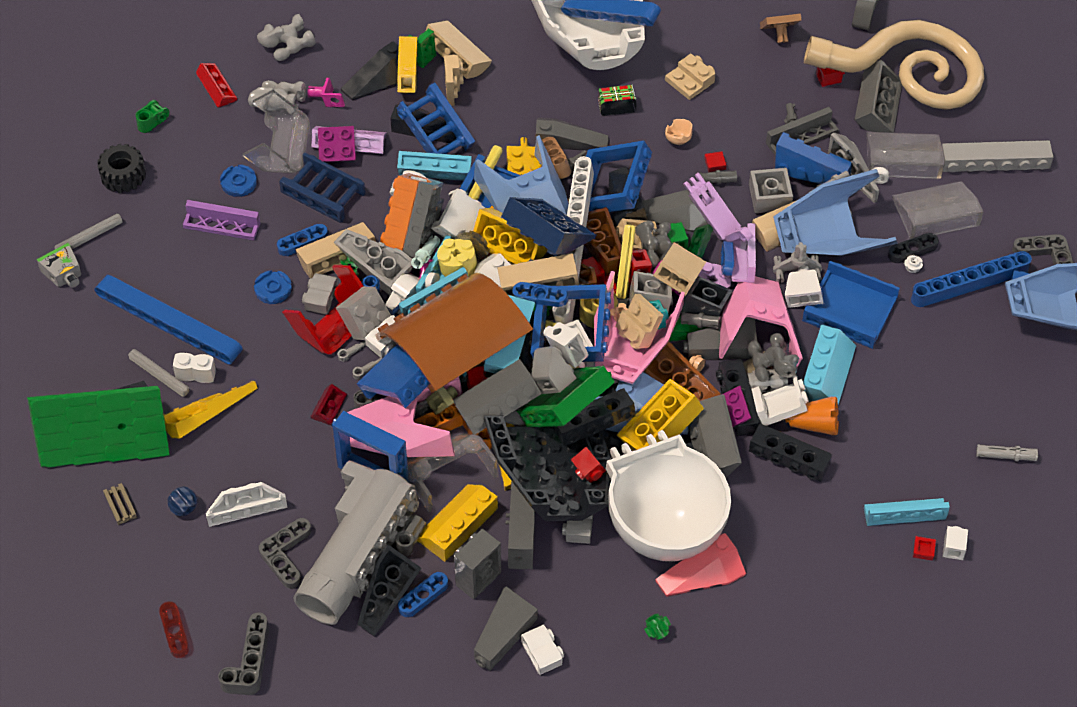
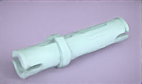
(423, 254)

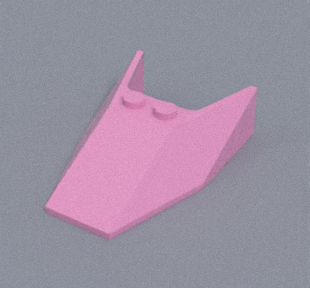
(759, 301)
(621, 358)
(395, 419)

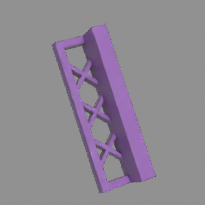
(223, 216)

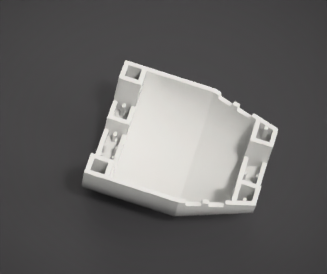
(590, 41)

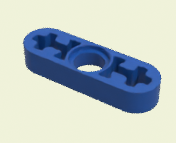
(303, 233)
(727, 258)
(531, 288)
(426, 585)

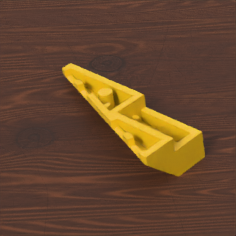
(189, 417)

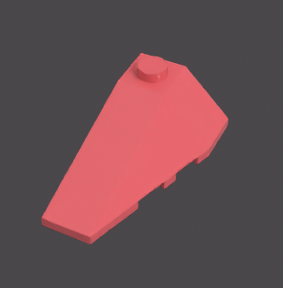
(712, 567)

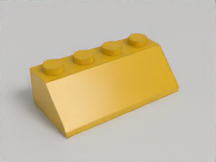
(506, 239)
(667, 410)
(458, 520)

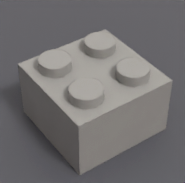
(770, 189)
(650, 288)
(363, 312)

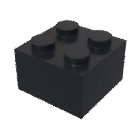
(706, 298)

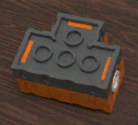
(412, 213)

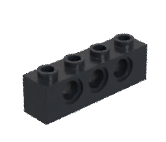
(734, 371)
(597, 416)
(784, 444)

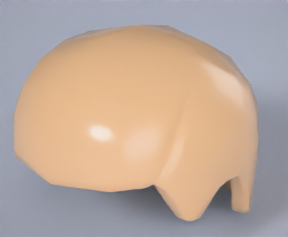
(679, 131)

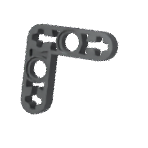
(1055, 249)
(278, 552)

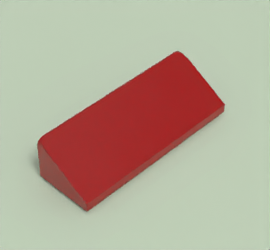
(215, 84)

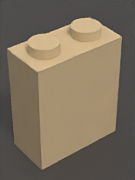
(679, 268)

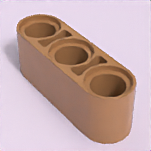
(557, 157)

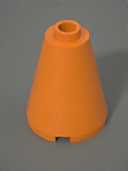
(820, 417)

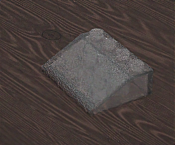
(906, 154)
(938, 209)

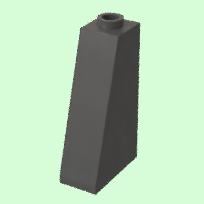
(707, 342)
(507, 623)

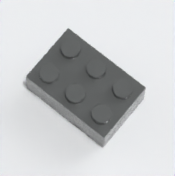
(477, 563)

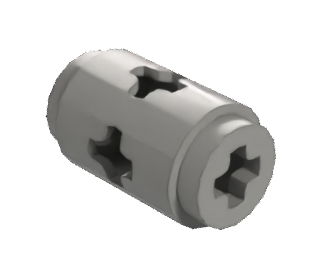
(774, 381)

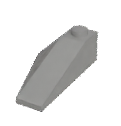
(846, 149)

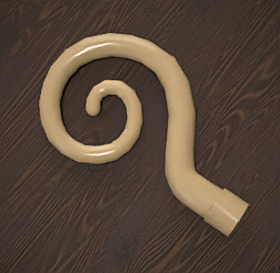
(826, 54)

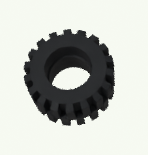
(125, 178)

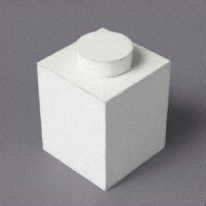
(955, 542)

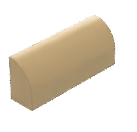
(452, 42)
(766, 230)
(324, 254)
(548, 271)

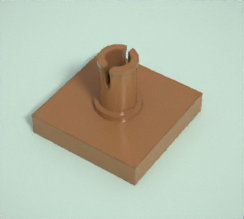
(780, 24)

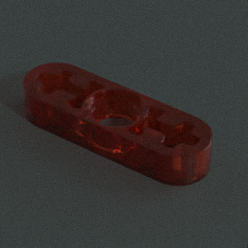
(179, 635)

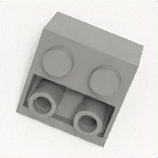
(551, 370)

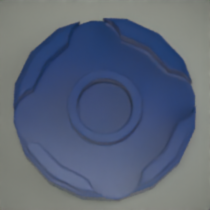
(238, 180)
(272, 287)

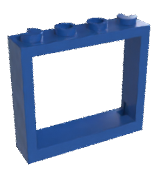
(621, 201)
(600, 292)
(351, 426)

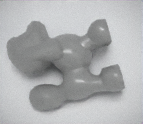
(287, 34)
(287, 90)

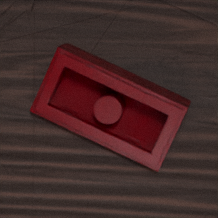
(328, 404)

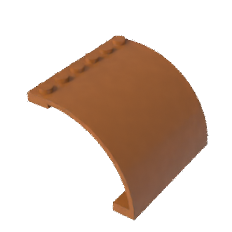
(457, 328)

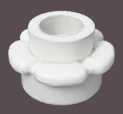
(913, 267)

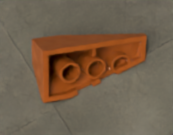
(674, 366)

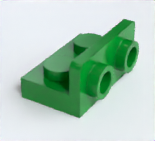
(425, 47)

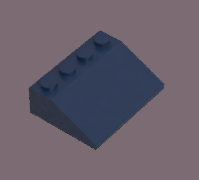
(546, 225)

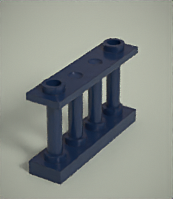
(318, 202)

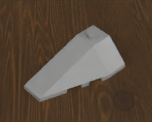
(375, 258)

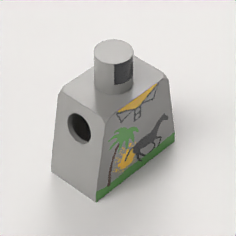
(60, 266)

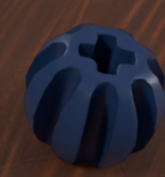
(182, 501)

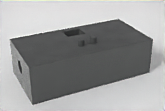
(520, 531)

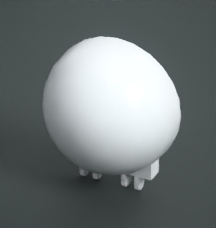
(667, 498)

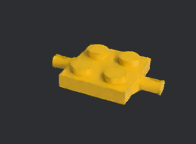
(521, 158)

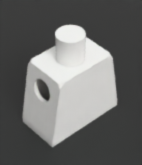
(803, 288)
(563, 337)

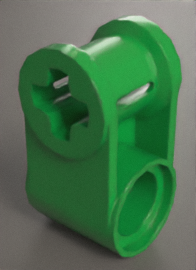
(151, 116)

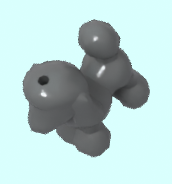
(656, 245)
(774, 356)

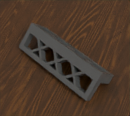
(801, 126)

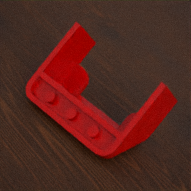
(331, 330)

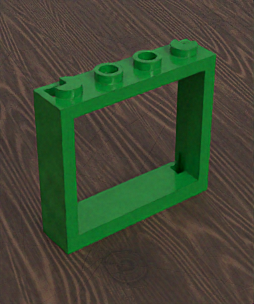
(549, 411)

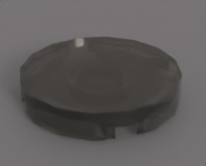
(478, 242)

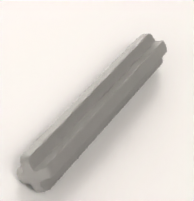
(92, 232)
(159, 372)

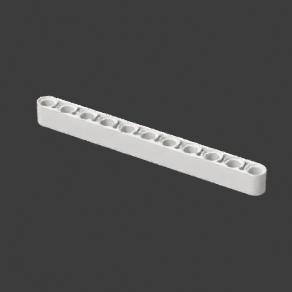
(578, 211)

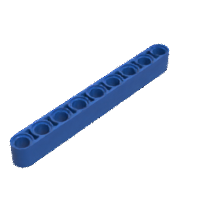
(168, 319)

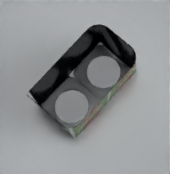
(617, 100)

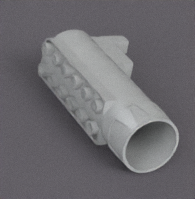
(368, 519)

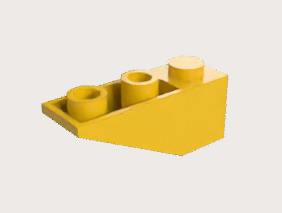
(407, 64)

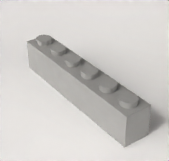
(997, 156)

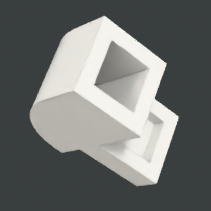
(402, 289)

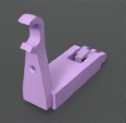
(715, 211)

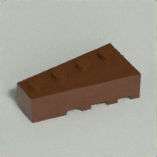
(606, 245)

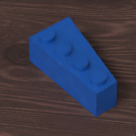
(808, 162)

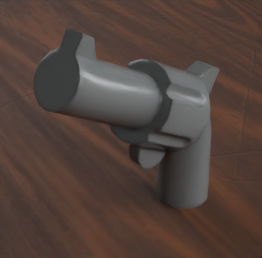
(791, 116)

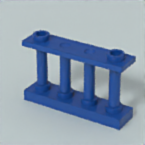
(444, 110)

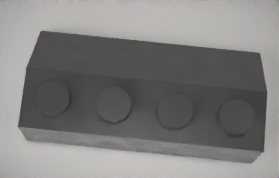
(878, 99)
(497, 396)
(714, 434)

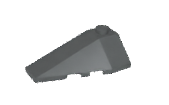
(570, 135)
(674, 209)

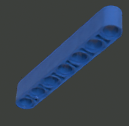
(613, 10)
(969, 279)

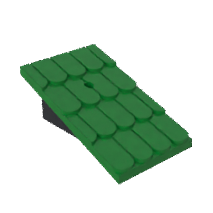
(99, 425)

